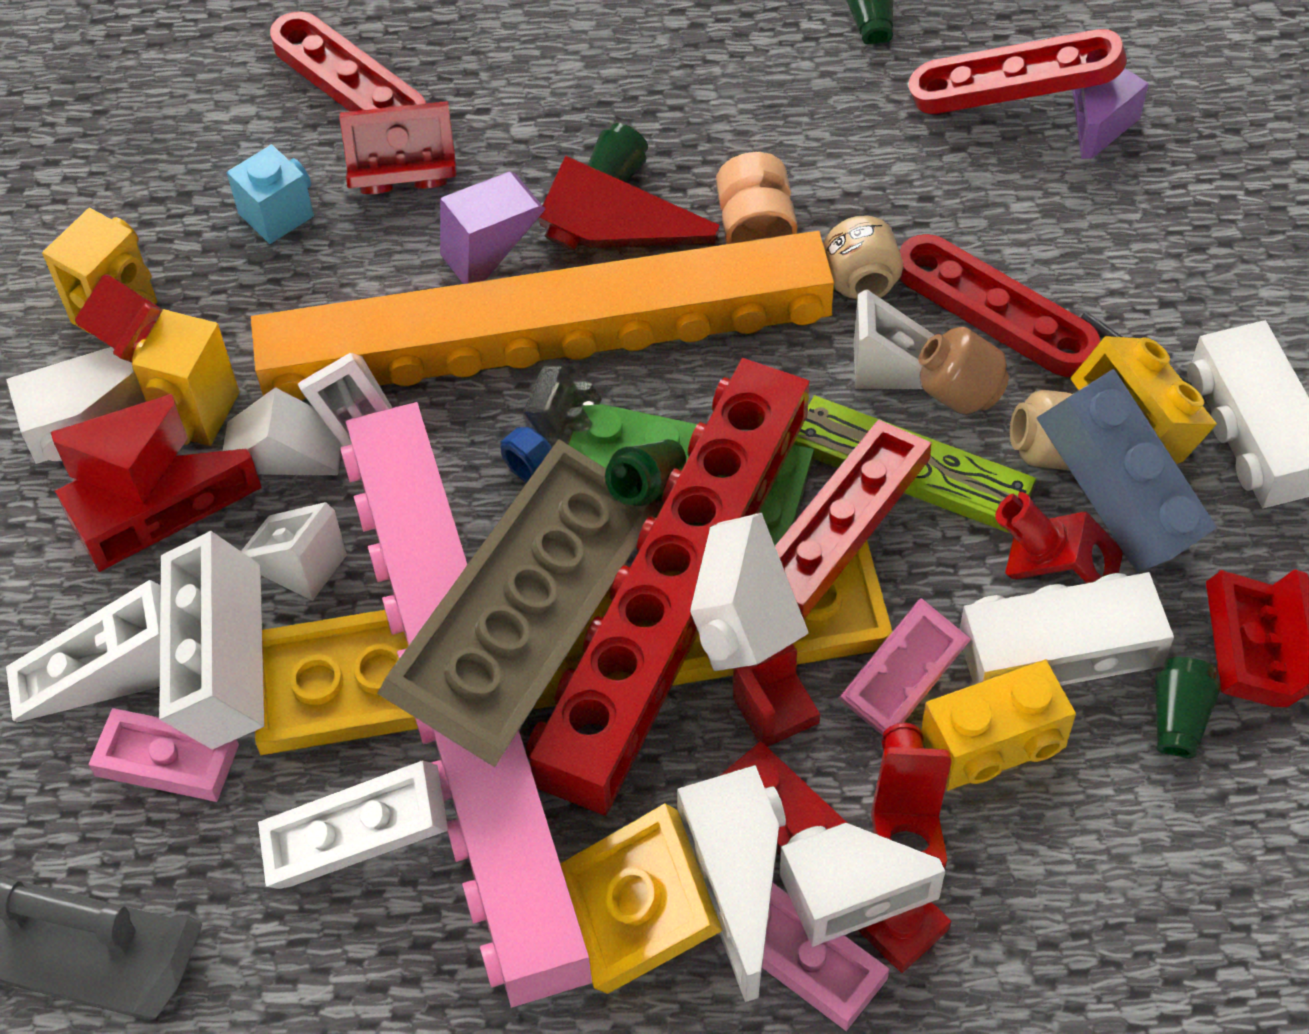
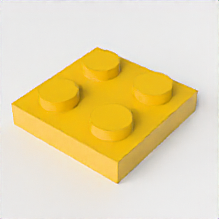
(639, 898)

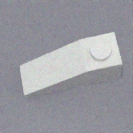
(70, 395)
(92, 661)
(734, 840)

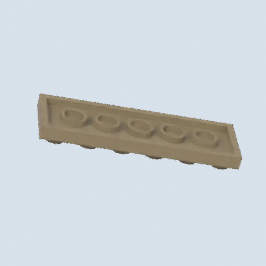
(518, 606)

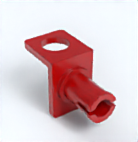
(118, 316)
(1055, 543)
(911, 788)

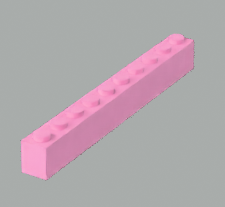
(498, 808)

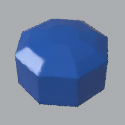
(524, 451)

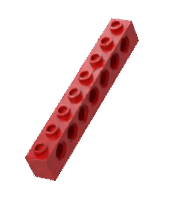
(594, 766)

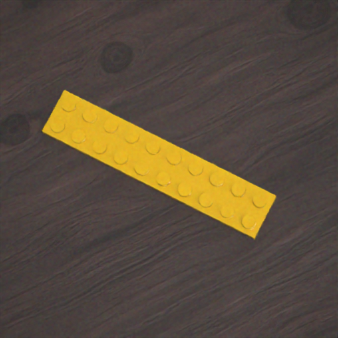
(328, 672)

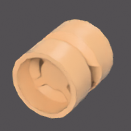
(755, 198)

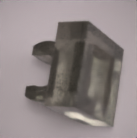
(558, 403)

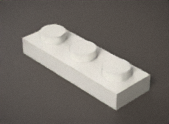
(352, 825)

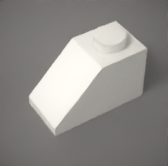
(744, 596)
(854, 879)

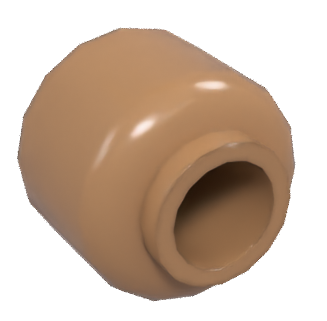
(963, 370)

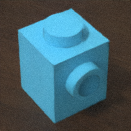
(271, 193)

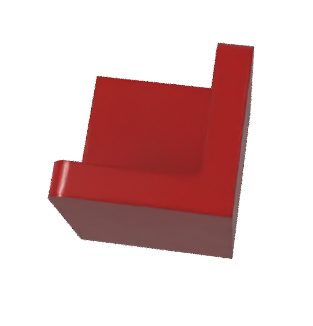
(774, 698)

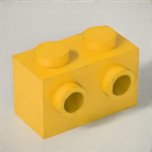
(93, 249)
(191, 363)
(1164, 398)
(999, 723)

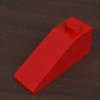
(608, 212)
(186, 493)

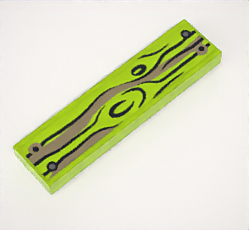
(948, 480)

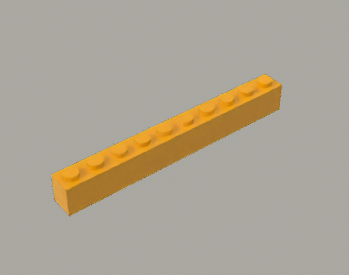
(551, 314)

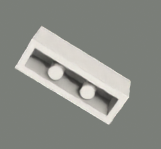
(1256, 409)
(1078, 629)
(211, 641)

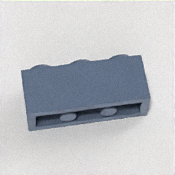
(1126, 472)

